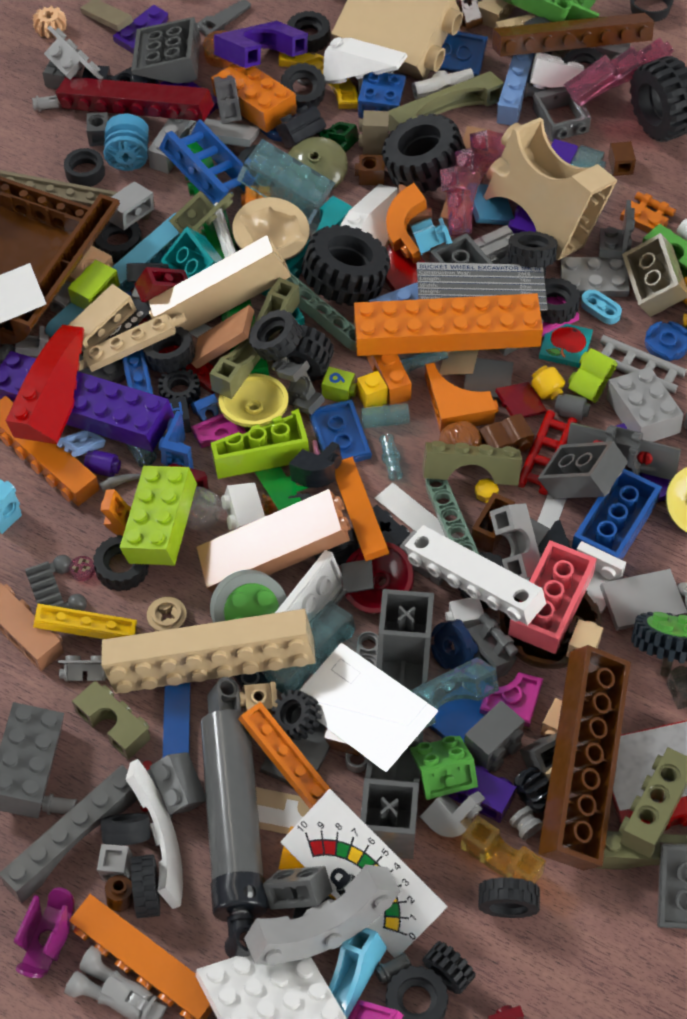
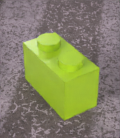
(92, 284)

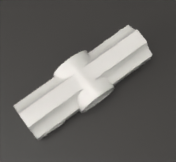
(440, 81)

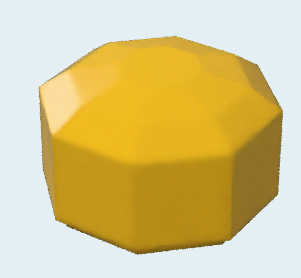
(485, 489)

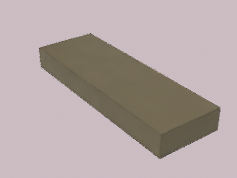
(106, 14)

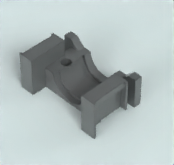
(301, 391)

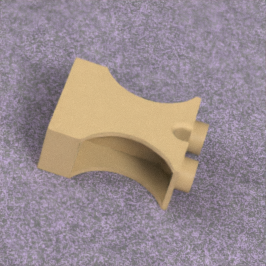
(554, 193)

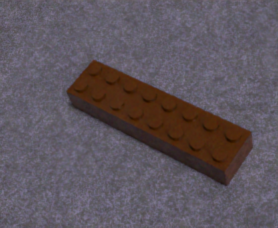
(585, 759)

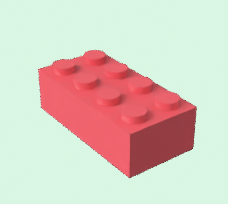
(564, 580)

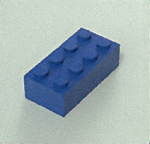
(619, 516)

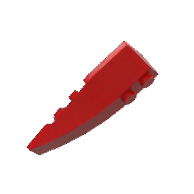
(48, 389)

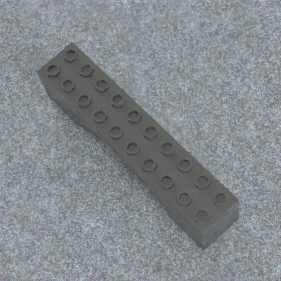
(402, 654)

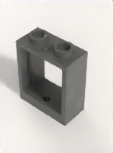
(546, 101)

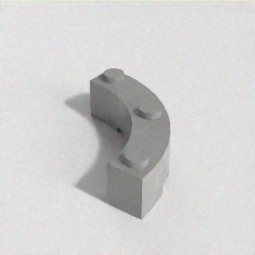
(324, 925)

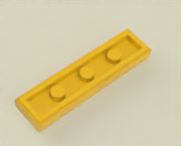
(82, 622)

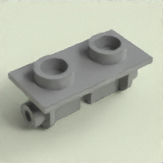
(75, 666)

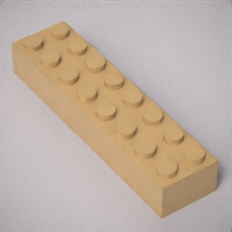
(208, 651)

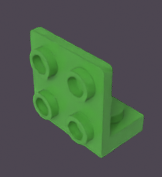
(445, 766)

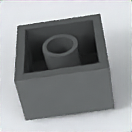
(495, 737)

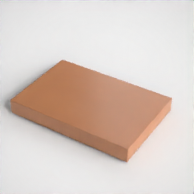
(223, 337)

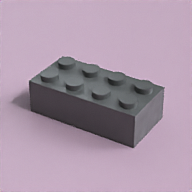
(27, 758)

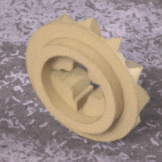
(164, 606)

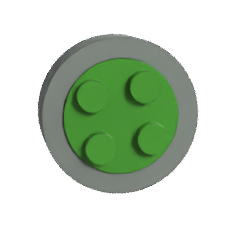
(245, 595)

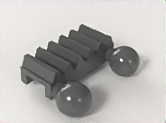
(45, 586)

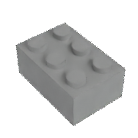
(645, 405)

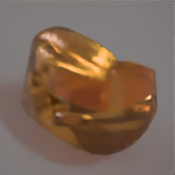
(268, 505)

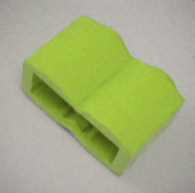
(592, 375)

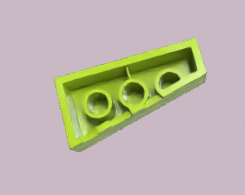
(261, 447)

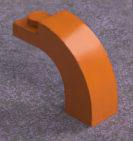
(400, 212)
(116, 512)

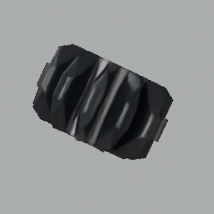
(532, 788)

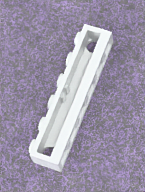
(475, 575)

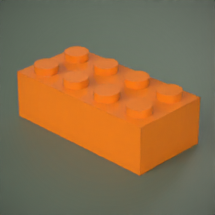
(260, 96)

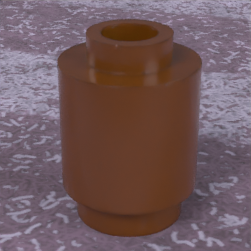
(118, 893)

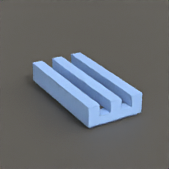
(81, 443)

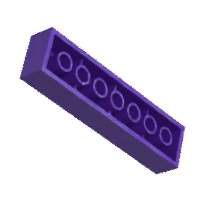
(101, 405)

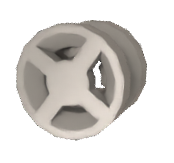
(526, 823)

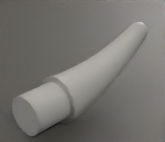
(114, 481)

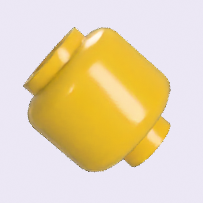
(548, 382)

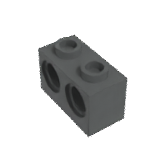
(298, 887)

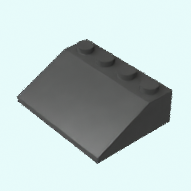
(168, 51)

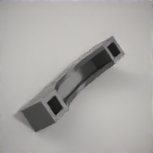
(35, 864)

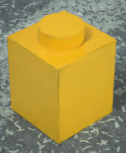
(372, 390)

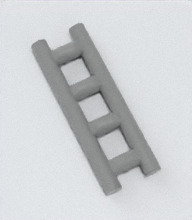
(651, 360)

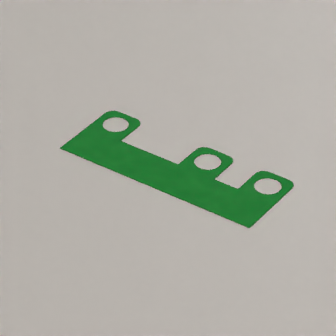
(279, 487)

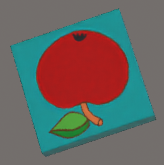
(566, 345)

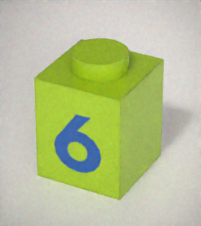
(338, 385)

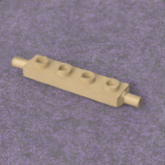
(130, 341)

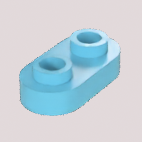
(602, 308)

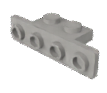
(66, 58)

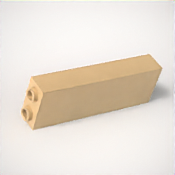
(223, 285)

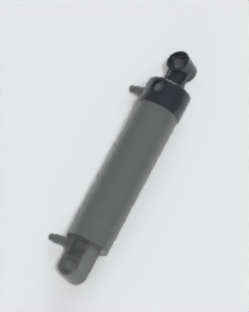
(232, 817)

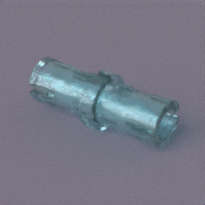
(391, 457)

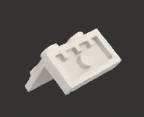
(606, 569)

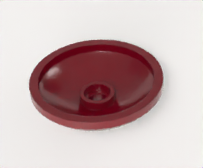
(392, 567)

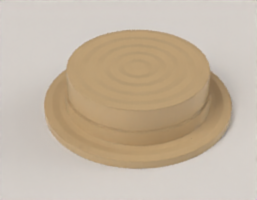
(278, 220)

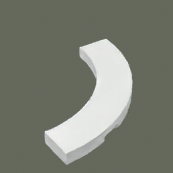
(170, 868)

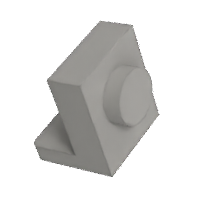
(32, 344)

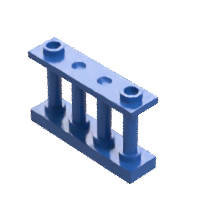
(195, 170)

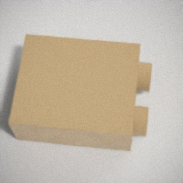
(404, 26)

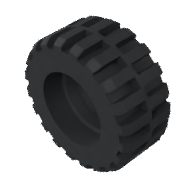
(661, 98)
(406, 147)
(345, 264)

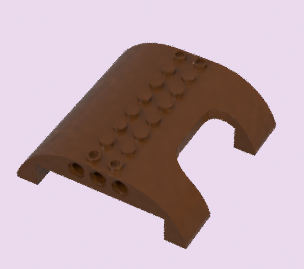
(50, 236)

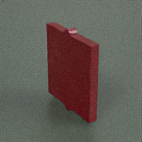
(521, 400)

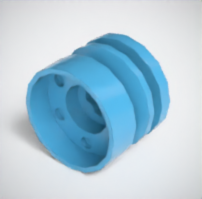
(126, 142)

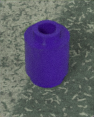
(102, 463)

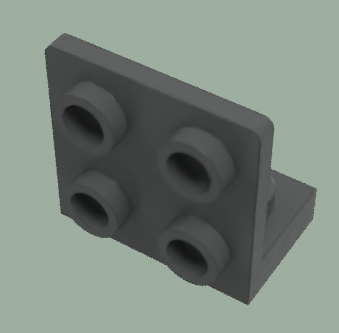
(614, 241)

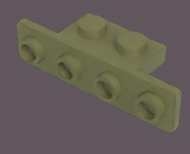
(198, 212)

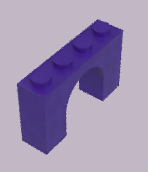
(245, 44)

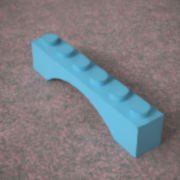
(355, 967)

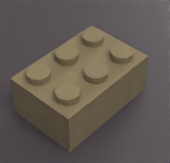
(655, 275)

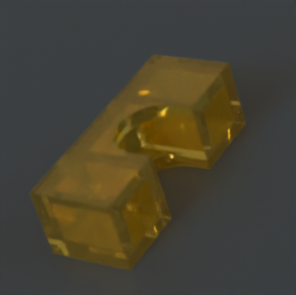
(485, 844)

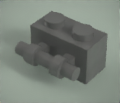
(494, 645)
(177, 783)

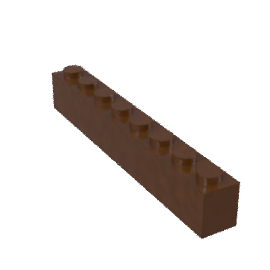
(572, 34)

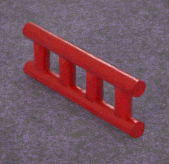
(541, 439)

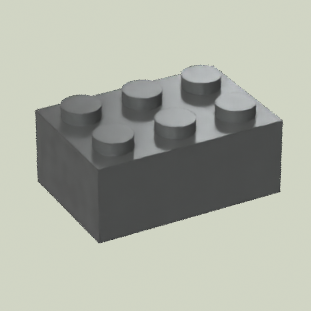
(583, 470)

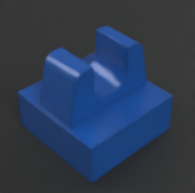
(204, 404)

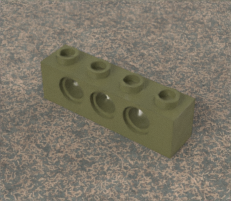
(645, 837)

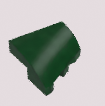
(343, 133)

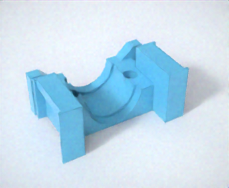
(429, 235)

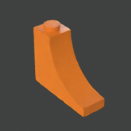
(457, 404)

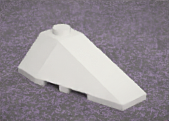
(357, 58)
(552, 71)
(372, 212)

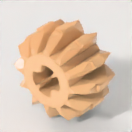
(46, 17)

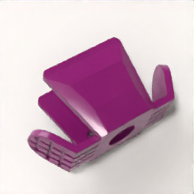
(55, 919)

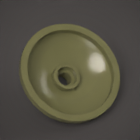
(331, 157)

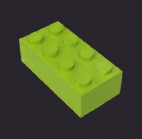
(158, 515)

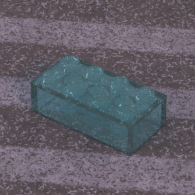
(284, 177)

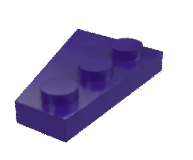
(151, 17)

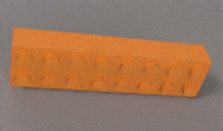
(447, 324)

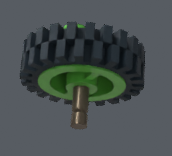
(661, 636)

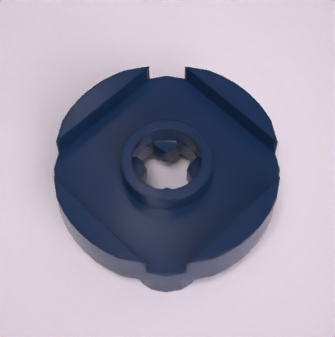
(452, 632)

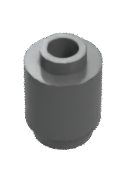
(572, 406)

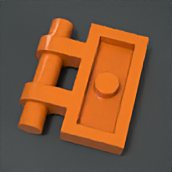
(647, 219)

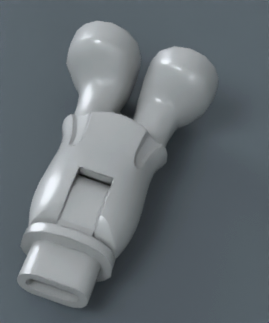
(117, 992)

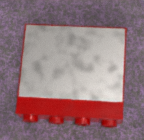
(635, 762)

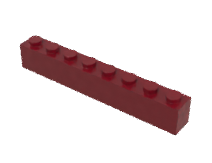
(135, 98)

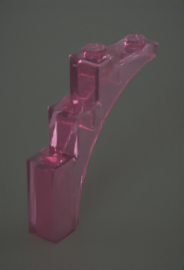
(608, 73)
(464, 178)

